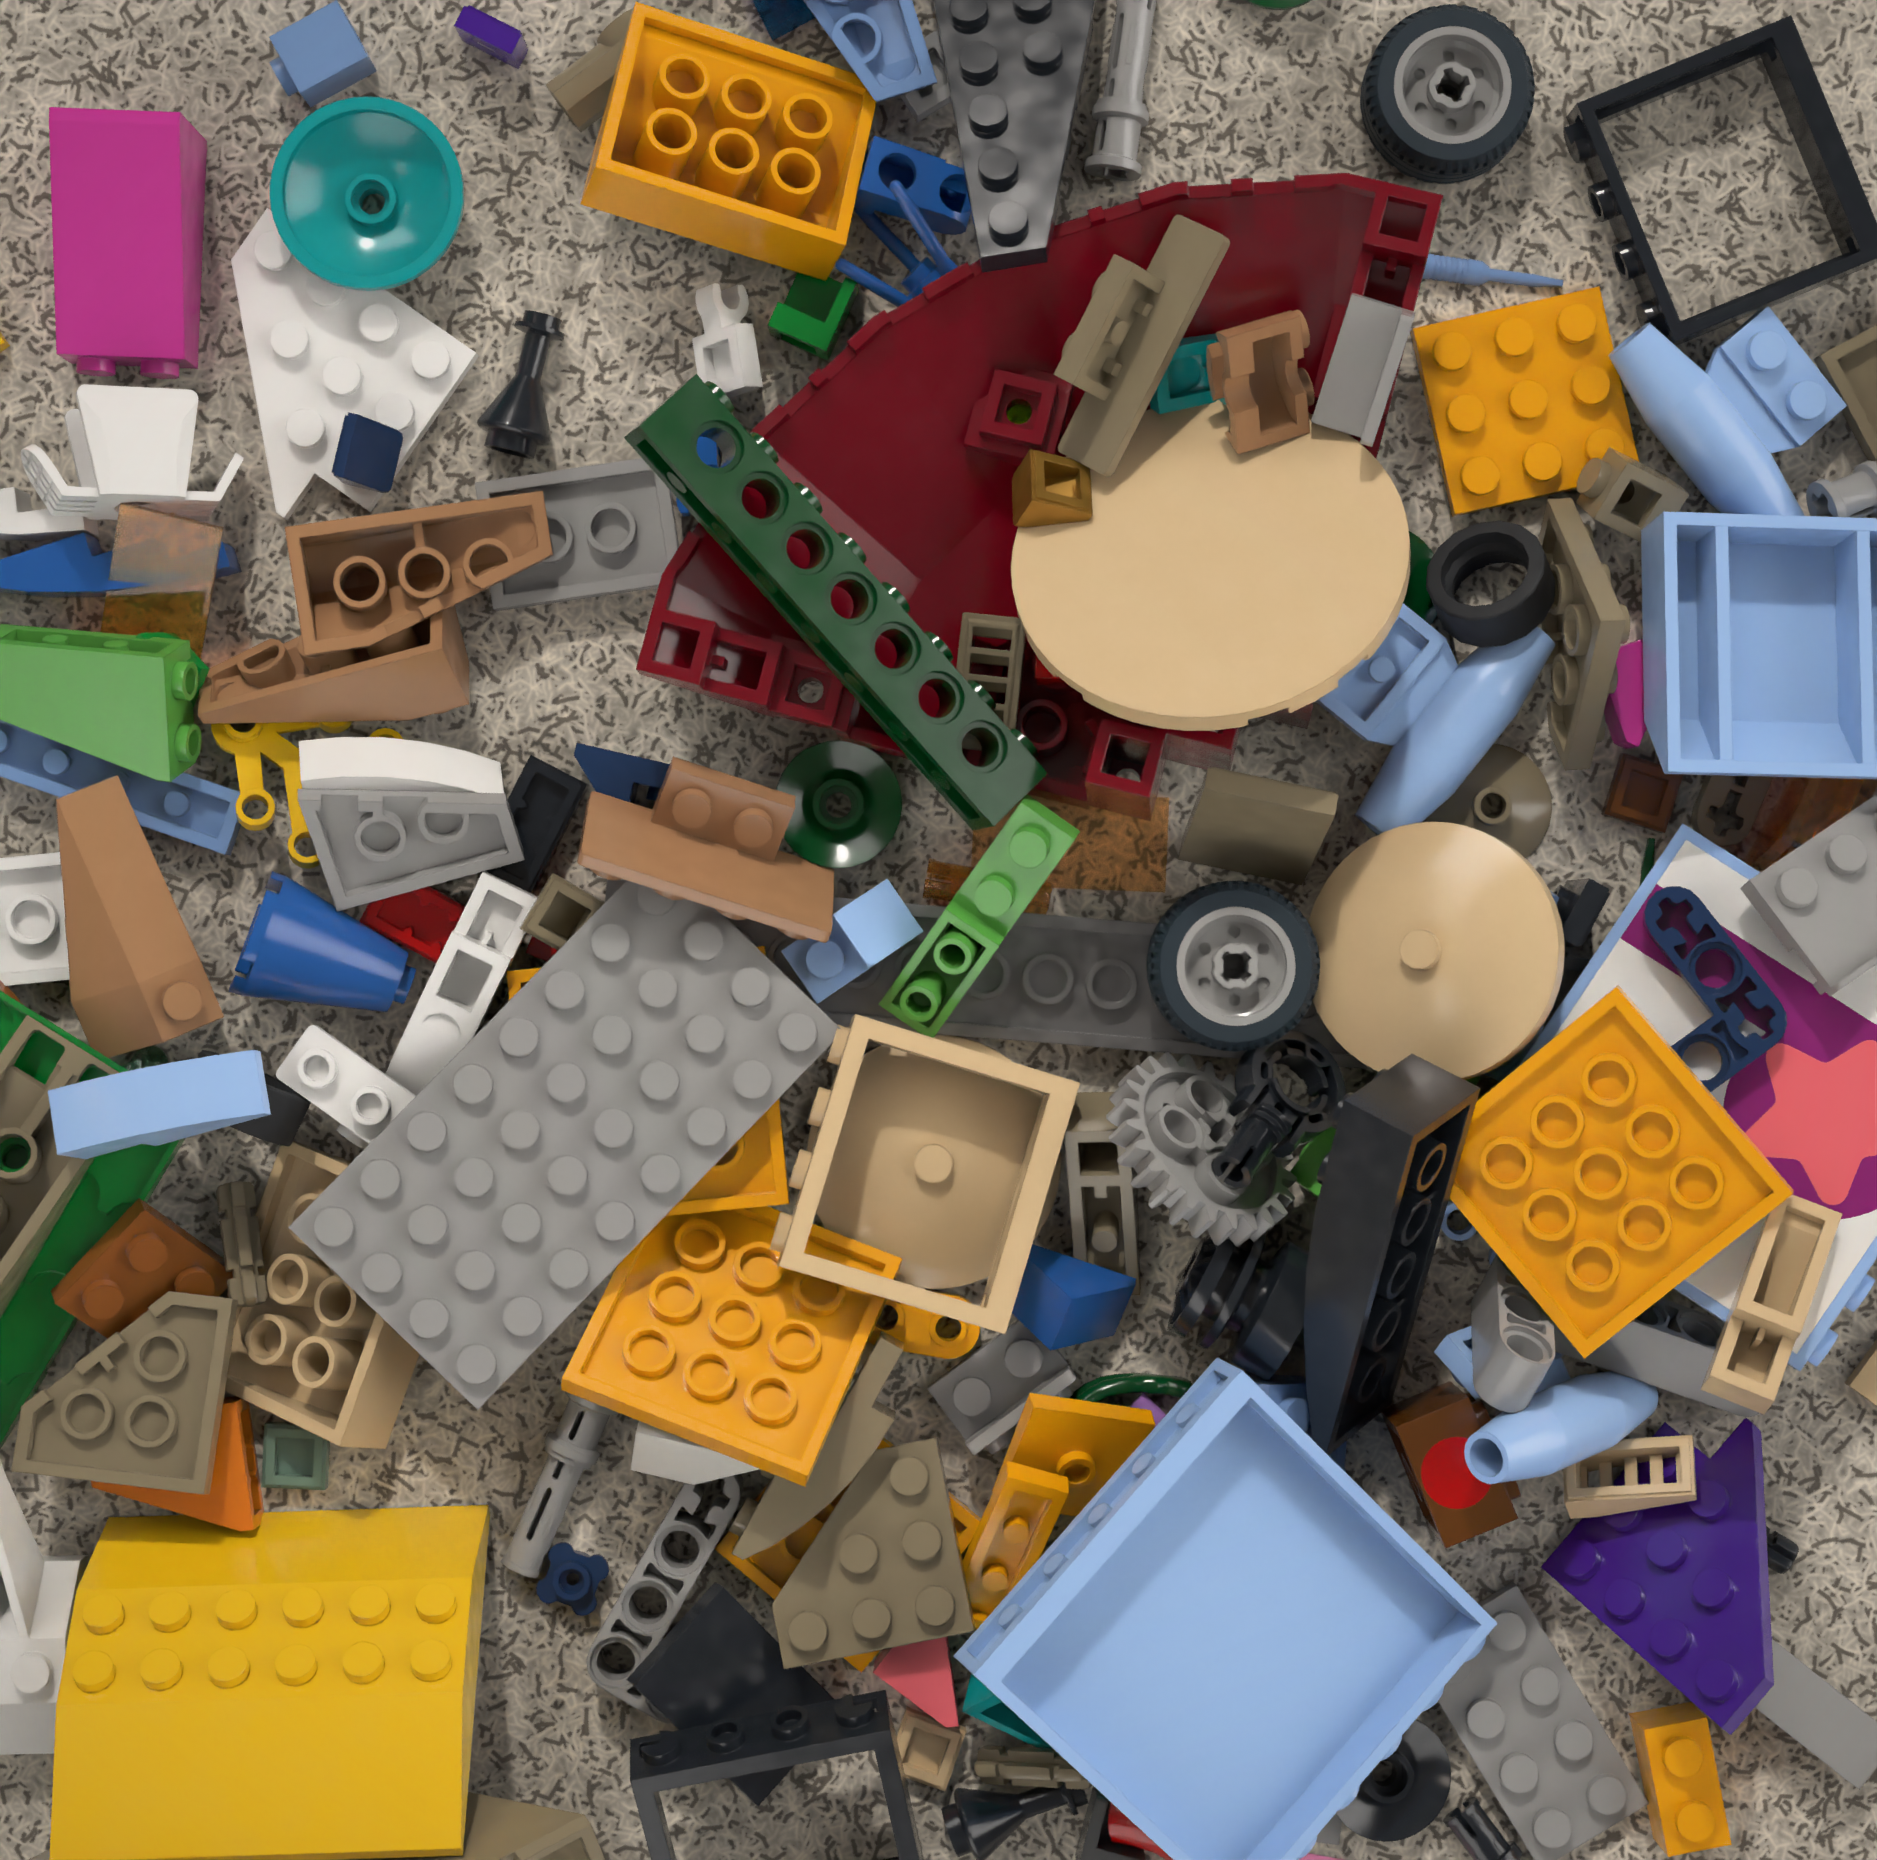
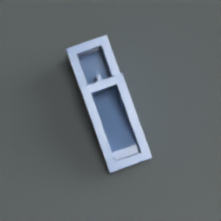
(158, 1104)

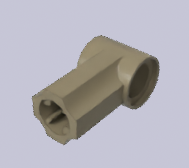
(586, 84)

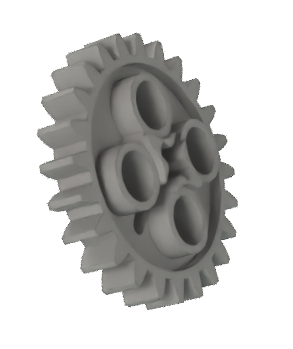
(1173, 1129)

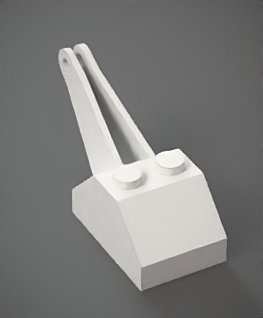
(34, 1630)

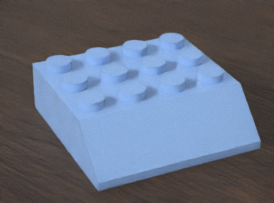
(1761, 644)

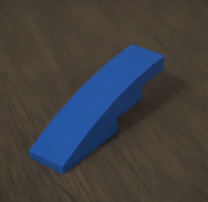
(77, 569)

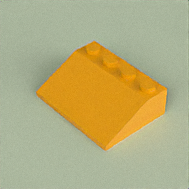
(731, 143)

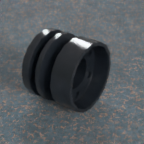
(1245, 1295)

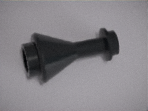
(518, 414)
(985, 1819)

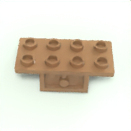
(713, 845)

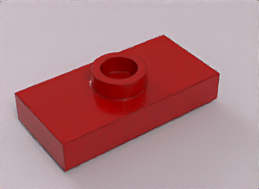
(416, 920)

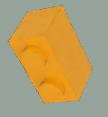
(1680, 1779)

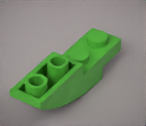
(979, 917)

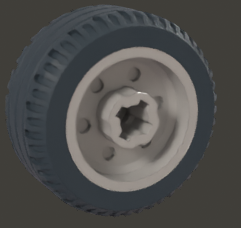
(1427, 131)
(1277, 965)

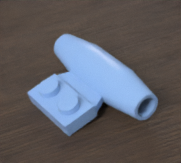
(1728, 420)
(1431, 713)
(1559, 1427)

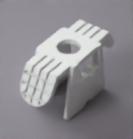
(126, 450)

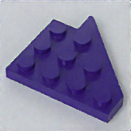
(1687, 1578)

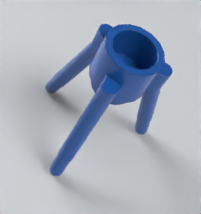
(920, 272)

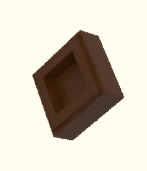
(1641, 793)

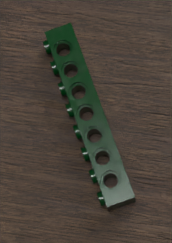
(803, 598)

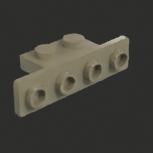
(1131, 339)

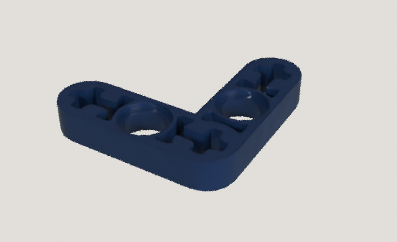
(1721, 1028)

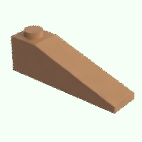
(394, 569)
(394, 680)
(126, 943)

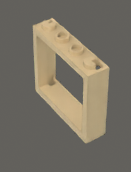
(1027, 1200)

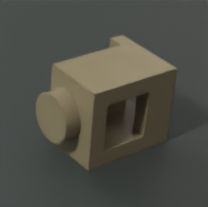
(1626, 493)

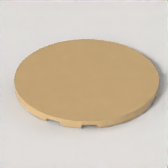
(1217, 574)

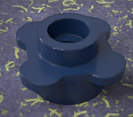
(566, 1561)

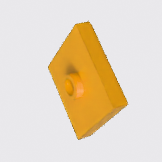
(1077, 1441)

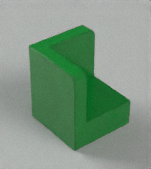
(814, 313)

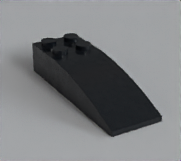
(1377, 1237)

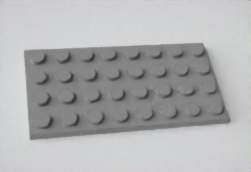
(564, 1133)

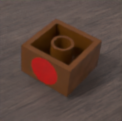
(1431, 1443)

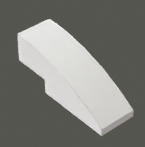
(395, 766)

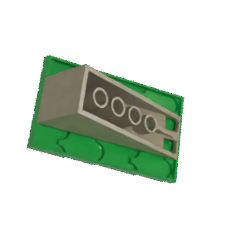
(48, 1201)

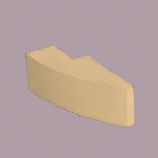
(1771, 1303)

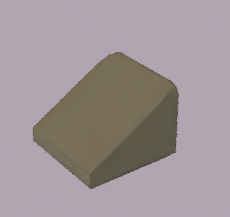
(559, 912)

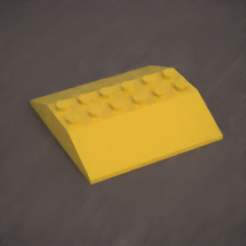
(272, 1688)

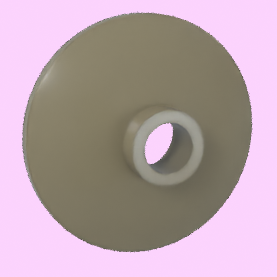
(1522, 793)

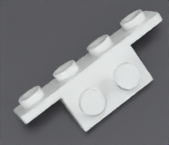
(343, 1085)

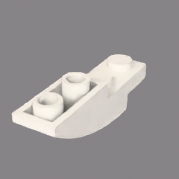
(462, 982)

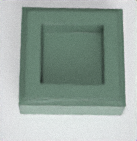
(294, 1458)

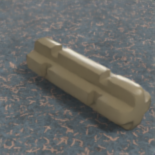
(241, 1243)
(1026, 1768)

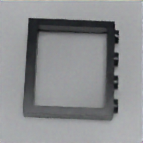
(1815, 137)
(767, 1743)

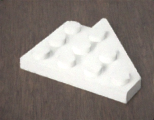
(330, 354)

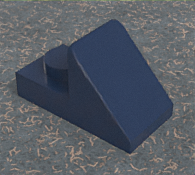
(620, 773)

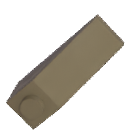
(1100, 1190)

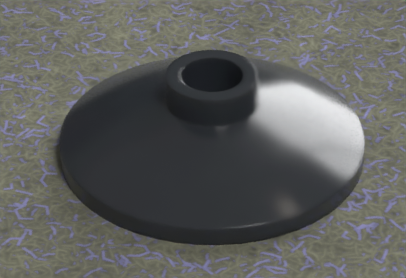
(1409, 1796)

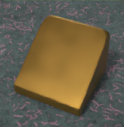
(1050, 491)

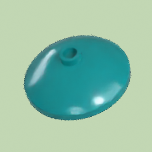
(360, 151)

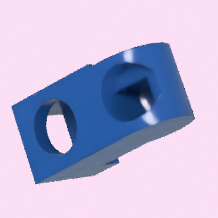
(931, 182)

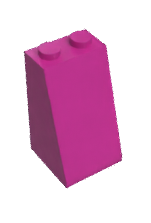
(127, 239)

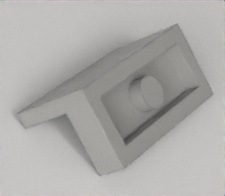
(1363, 367)

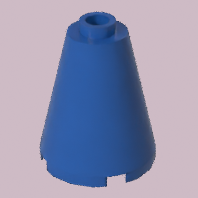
(317, 955)

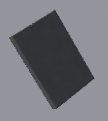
(722, 1667)

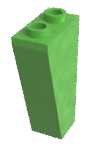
(103, 695)

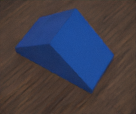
(1070, 1299)

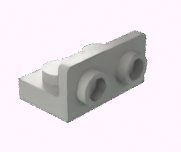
(993, 1383)

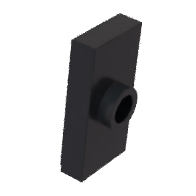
(542, 811)
(1579, 908)

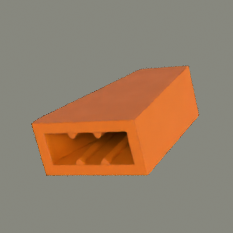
(235, 1487)

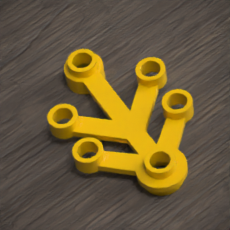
(266, 741)

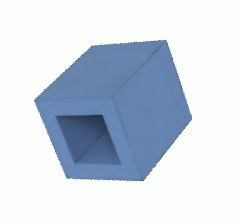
(320, 55)

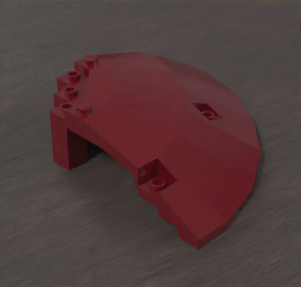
(919, 458)

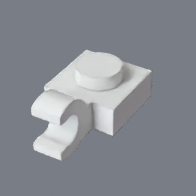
(727, 348)

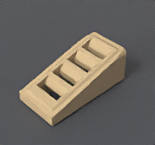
(1609, 1499)

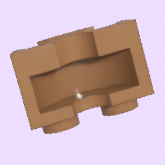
(1261, 381)

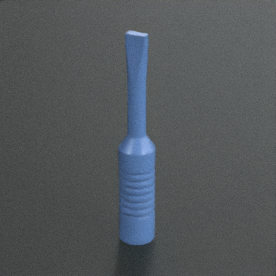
(1477, 273)

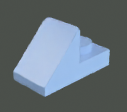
(859, 939)

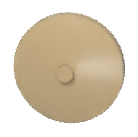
(1436, 949)
(930, 1164)

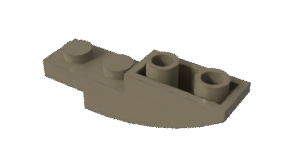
(849, 1445)

